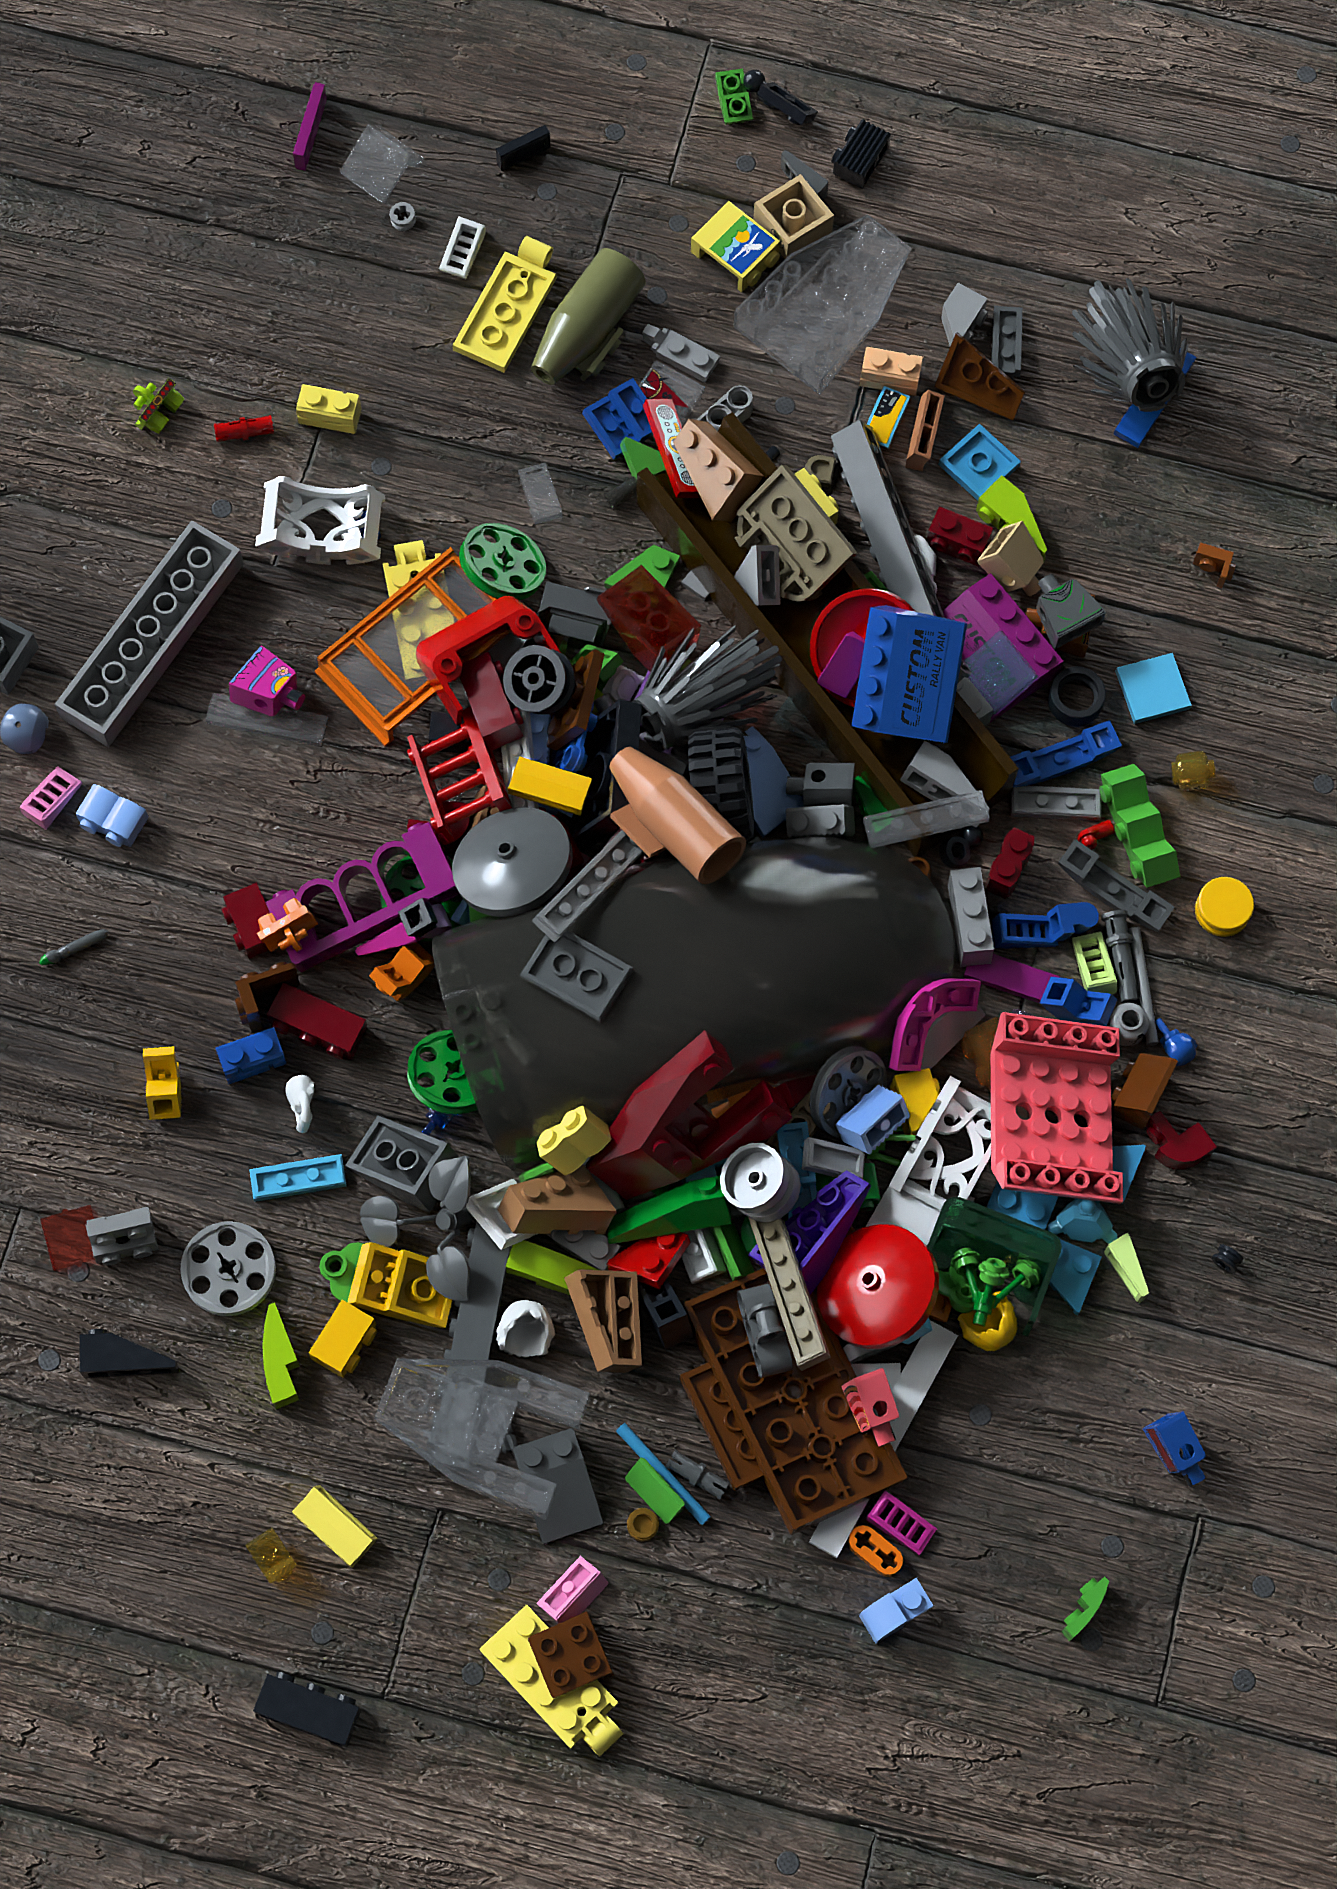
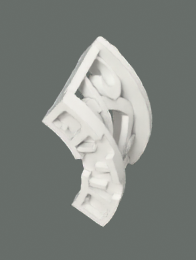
(283, 539)
(950, 1103)

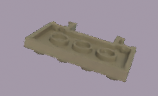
(807, 539)

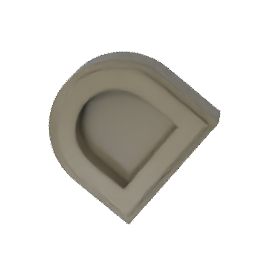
(822, 468)

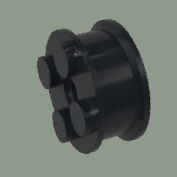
(554, 675)

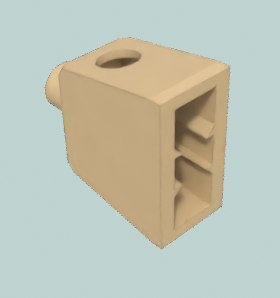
(1013, 559)

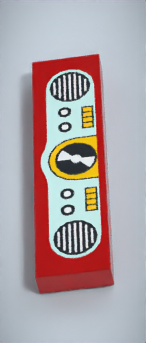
(665, 428)

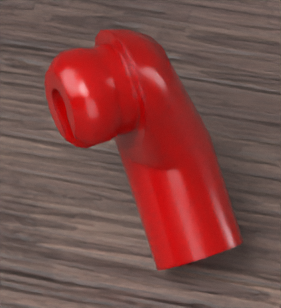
(1091, 834)

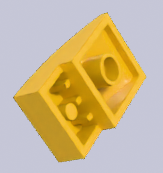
(397, 1286)

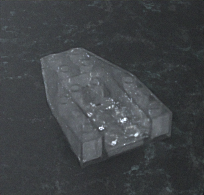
(824, 300)

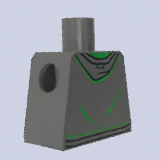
(1067, 610)

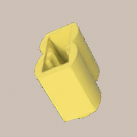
(573, 1140)

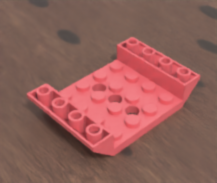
(1063, 1071)

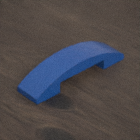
(1066, 755)

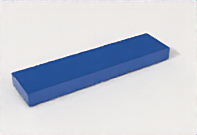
(1137, 423)

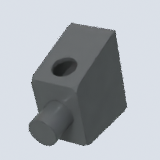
(824, 784)

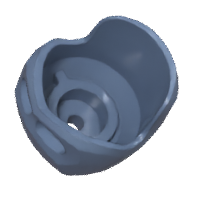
(30, 734)

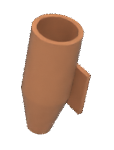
(673, 816)

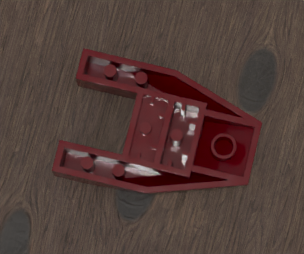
(670, 1136)

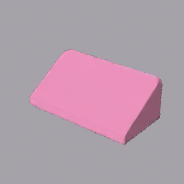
(573, 1591)

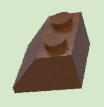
(1142, 1088)

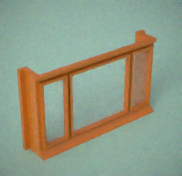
(376, 661)

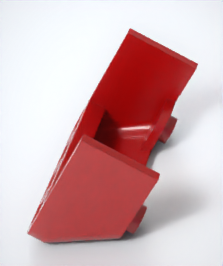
(440, 653)

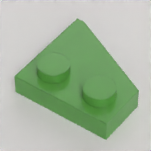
(655, 560)

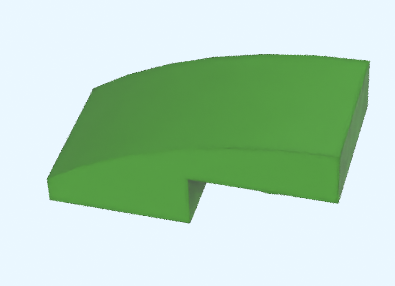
(733, 96)
(1092, 1596)

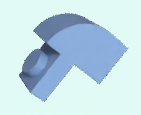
(895, 1610)

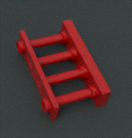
(487, 774)

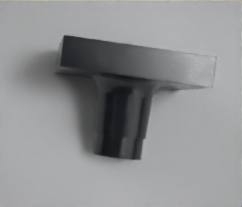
(614, 731)

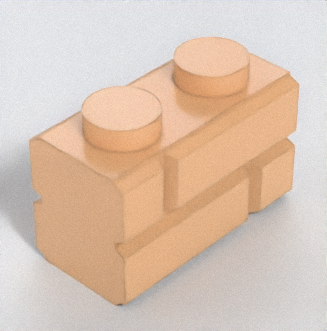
(890, 370)

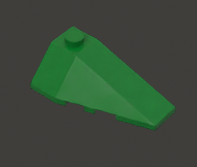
(682, 1209)

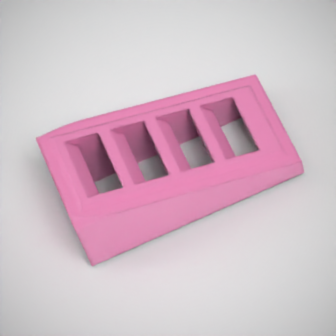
(52, 810)

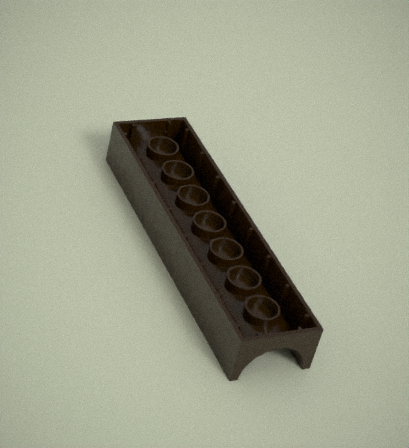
(880, 759)

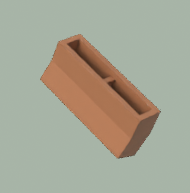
(931, 401)

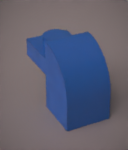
(1073, 1003)

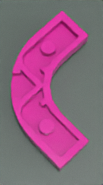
(922, 1011)

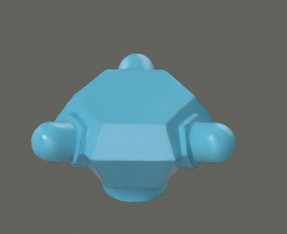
(1084, 1222)

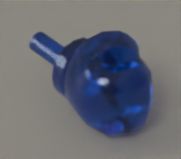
(437, 1118)

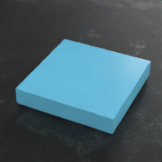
(1153, 688)

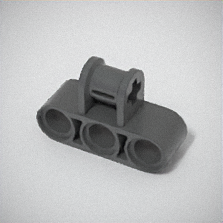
(764, 1330)

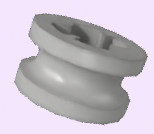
(397, 209)

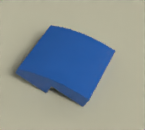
(619, 417)

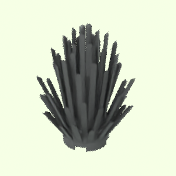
(1144, 366)
(684, 700)

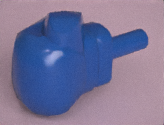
(1177, 1044)

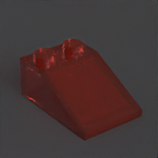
(647, 616)

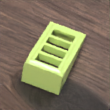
(1096, 982)
(1125, 1262)

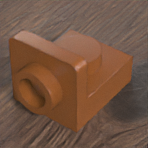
(1215, 559)

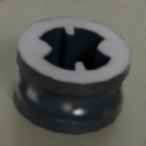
(1227, 1258)

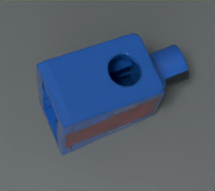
(1167, 1438)

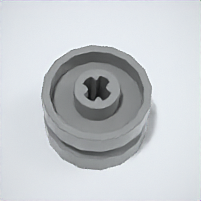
(760, 1182)

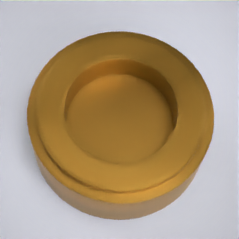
(642, 1524)

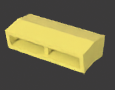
(334, 1525)

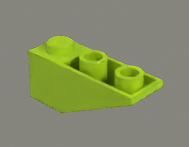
(1005, 505)

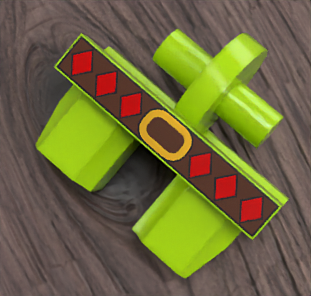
(166, 396)

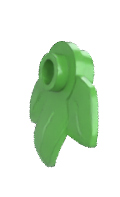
(342, 1280)
(958, 1289)

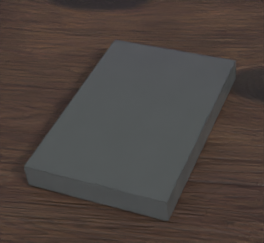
(578, 974)

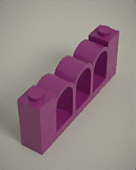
(432, 864)

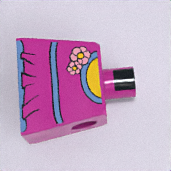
(265, 684)

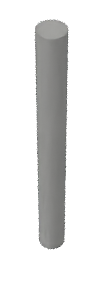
(1143, 984)

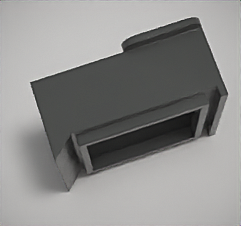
(574, 613)

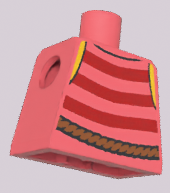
(872, 1392)

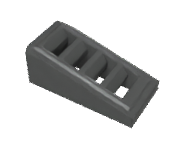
(793, 167)

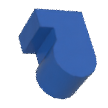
(1071, 918)

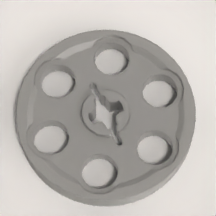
(222, 1283)

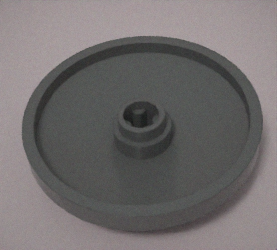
(512, 862)

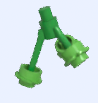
(994, 1274)

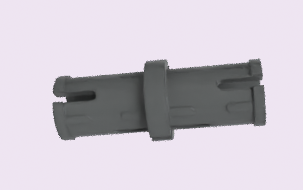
(697, 1474)

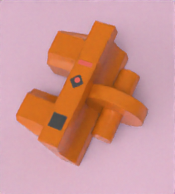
(288, 929)

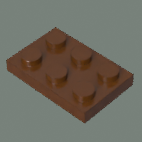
(574, 716)

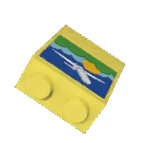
(737, 244)

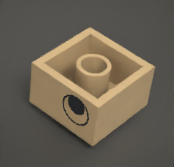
(794, 215)

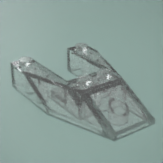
(461, 1415)

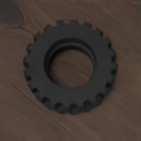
(722, 775)

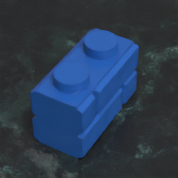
(251, 1055)

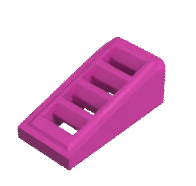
(387, 940)
(898, 1506)

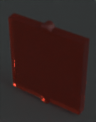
(68, 1237)

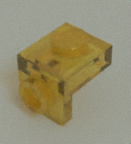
(271, 1556)

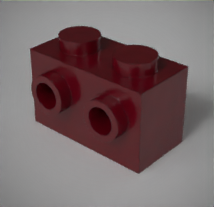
(958, 536)

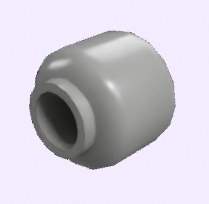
(1131, 1021)

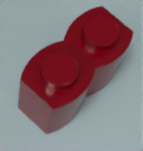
(1009, 863)

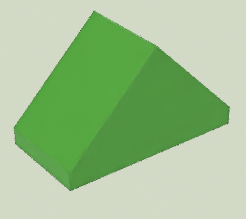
(641, 456)

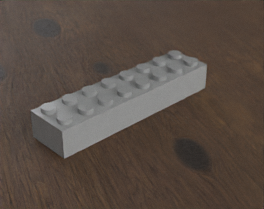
(149, 633)

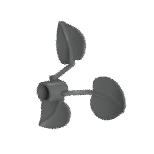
(451, 1185)

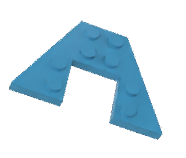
(1075, 1265)

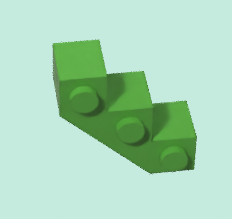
(1139, 826)

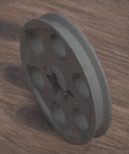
(847, 1087)

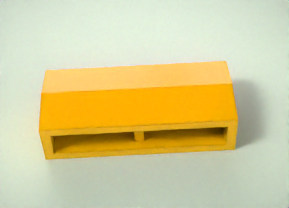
(549, 786)

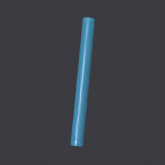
(643, 1451)

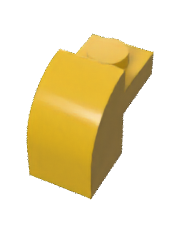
(163, 1083)

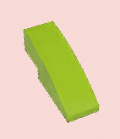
(542, 1265)
(278, 1359)

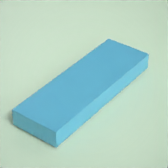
(297, 1177)

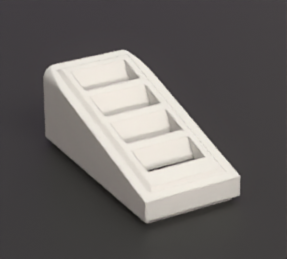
(470, 227)

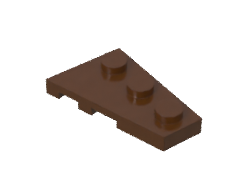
(977, 380)

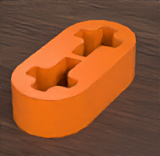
(869, 1556)

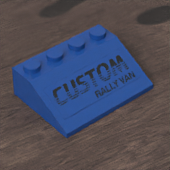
(909, 674)

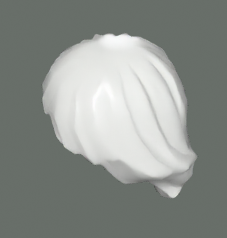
(525, 1329)

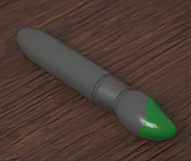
(73, 947)

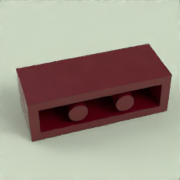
(489, 702)
(316, 1022)

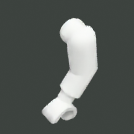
(929, 558)

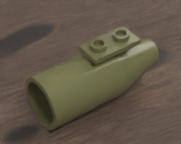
(585, 320)

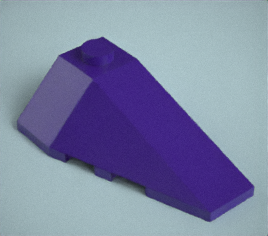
(822, 1226)

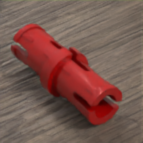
(243, 428)

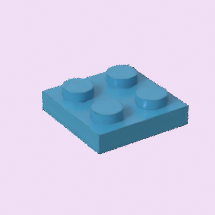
(978, 461)

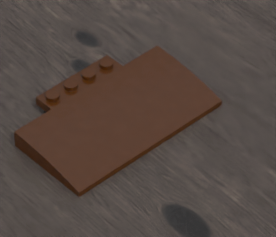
(783, 1426)

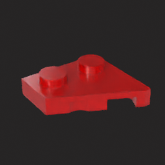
(651, 1258)

